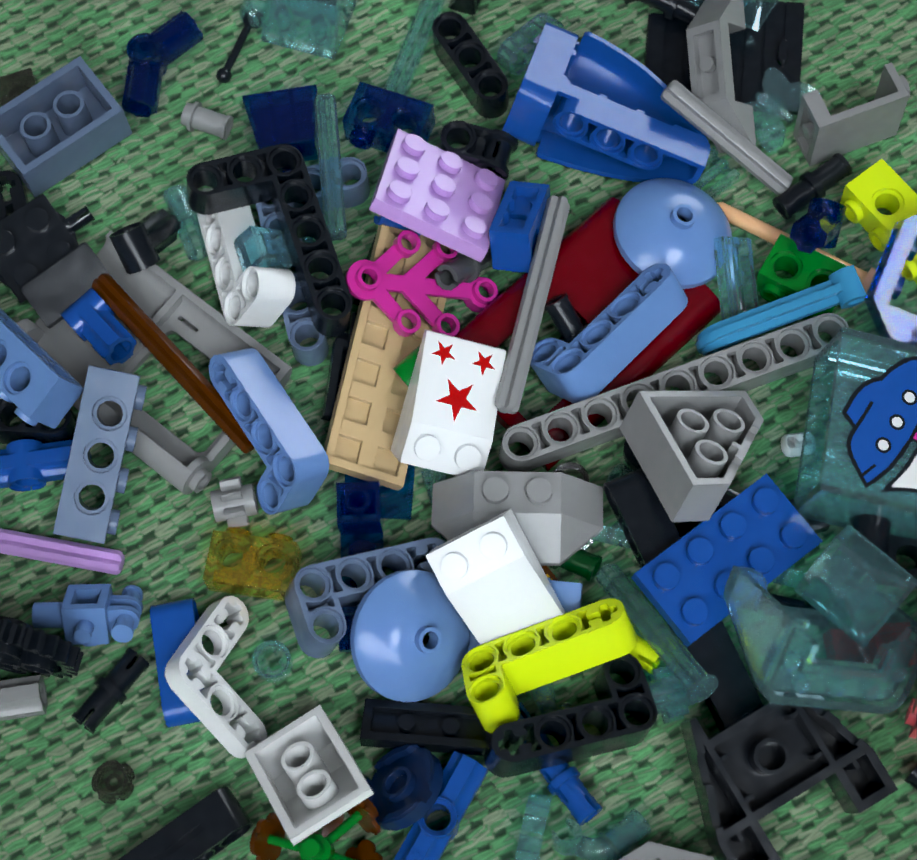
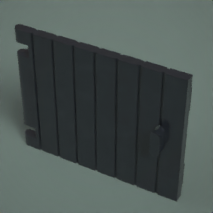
(751, 51)

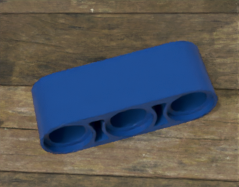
(170, 627)

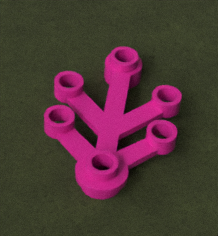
(415, 287)

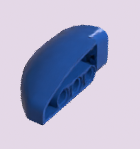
(602, 113)

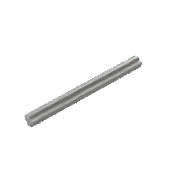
(532, 305)

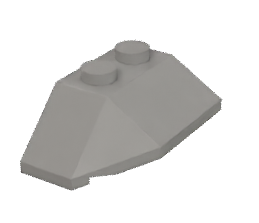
(551, 508)

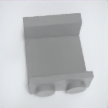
(825, 135)

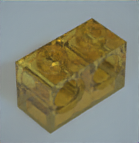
(249, 575)

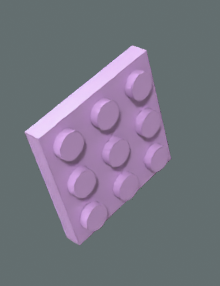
(438, 195)

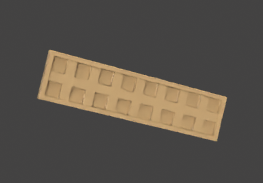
(369, 388)

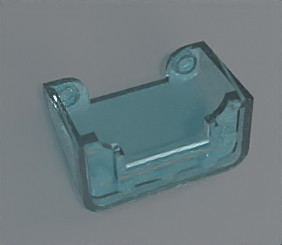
(810, 661)

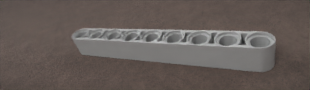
(687, 377)

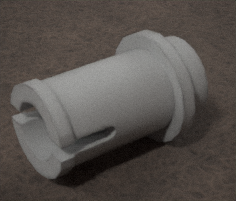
(206, 120)

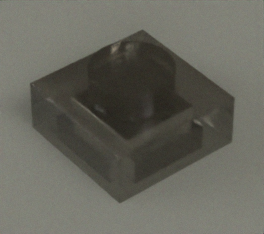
(15, 84)

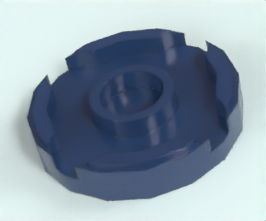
(405, 786)

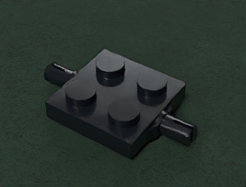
(35, 240)

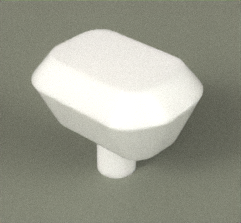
(792, 444)

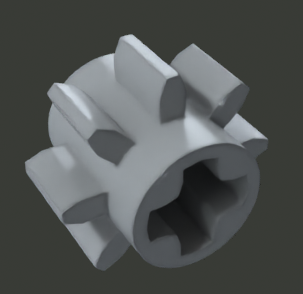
(234, 502)

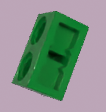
(804, 267)

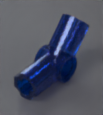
(163, 46)

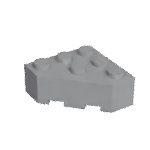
(691, 445)

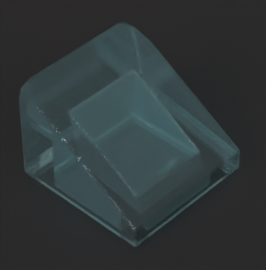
(262, 248)

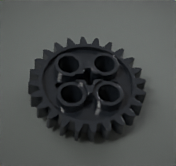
(36, 651)

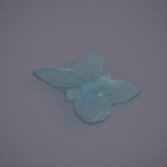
(773, 105)

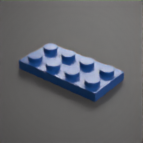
(750, 531)

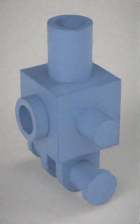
(92, 614)

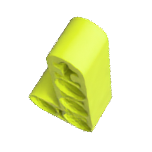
(542, 655)

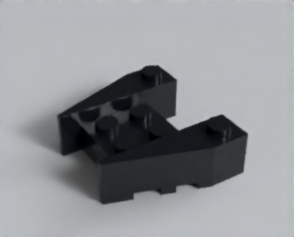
(768, 762)

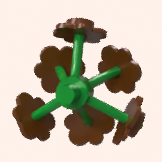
(269, 838)

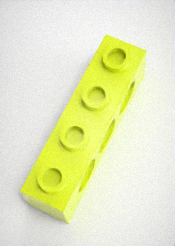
(878, 189)

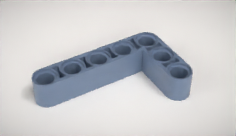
(299, 322)

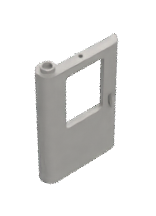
(202, 327)

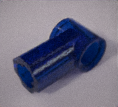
(819, 226)

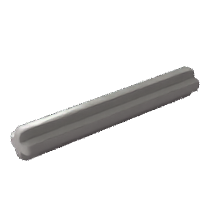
(726, 137)

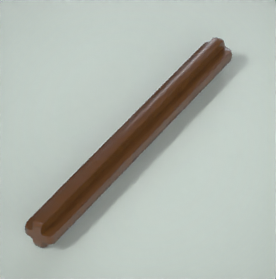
(171, 358)

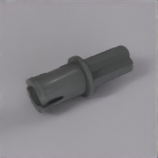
(461, 270)

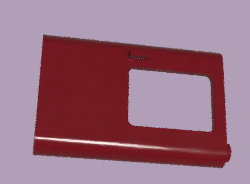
(593, 276)

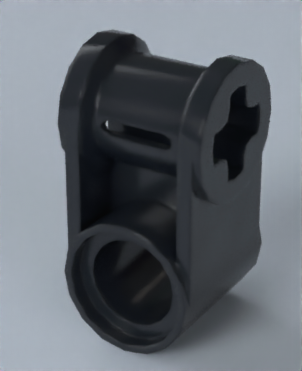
(480, 145)

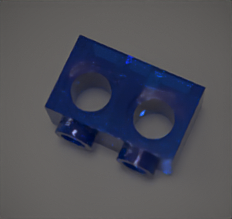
(391, 113)

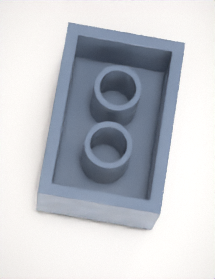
(60, 126)

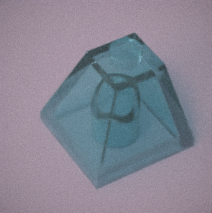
(856, 585)

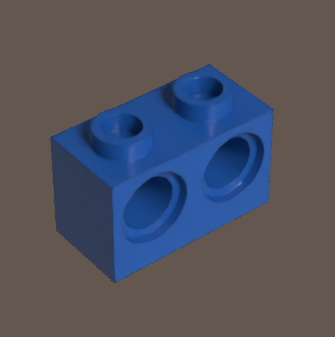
(517, 225)

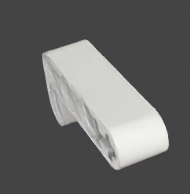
(250, 296)

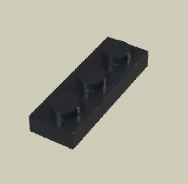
(426, 724)

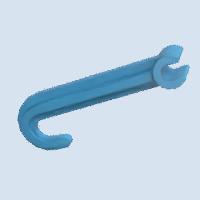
(841, 289)

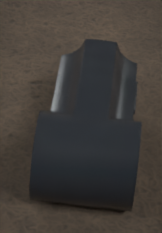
(144, 240)

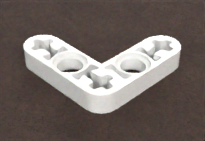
(238, 725)

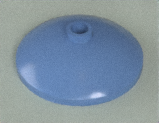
(652, 234)
(390, 635)

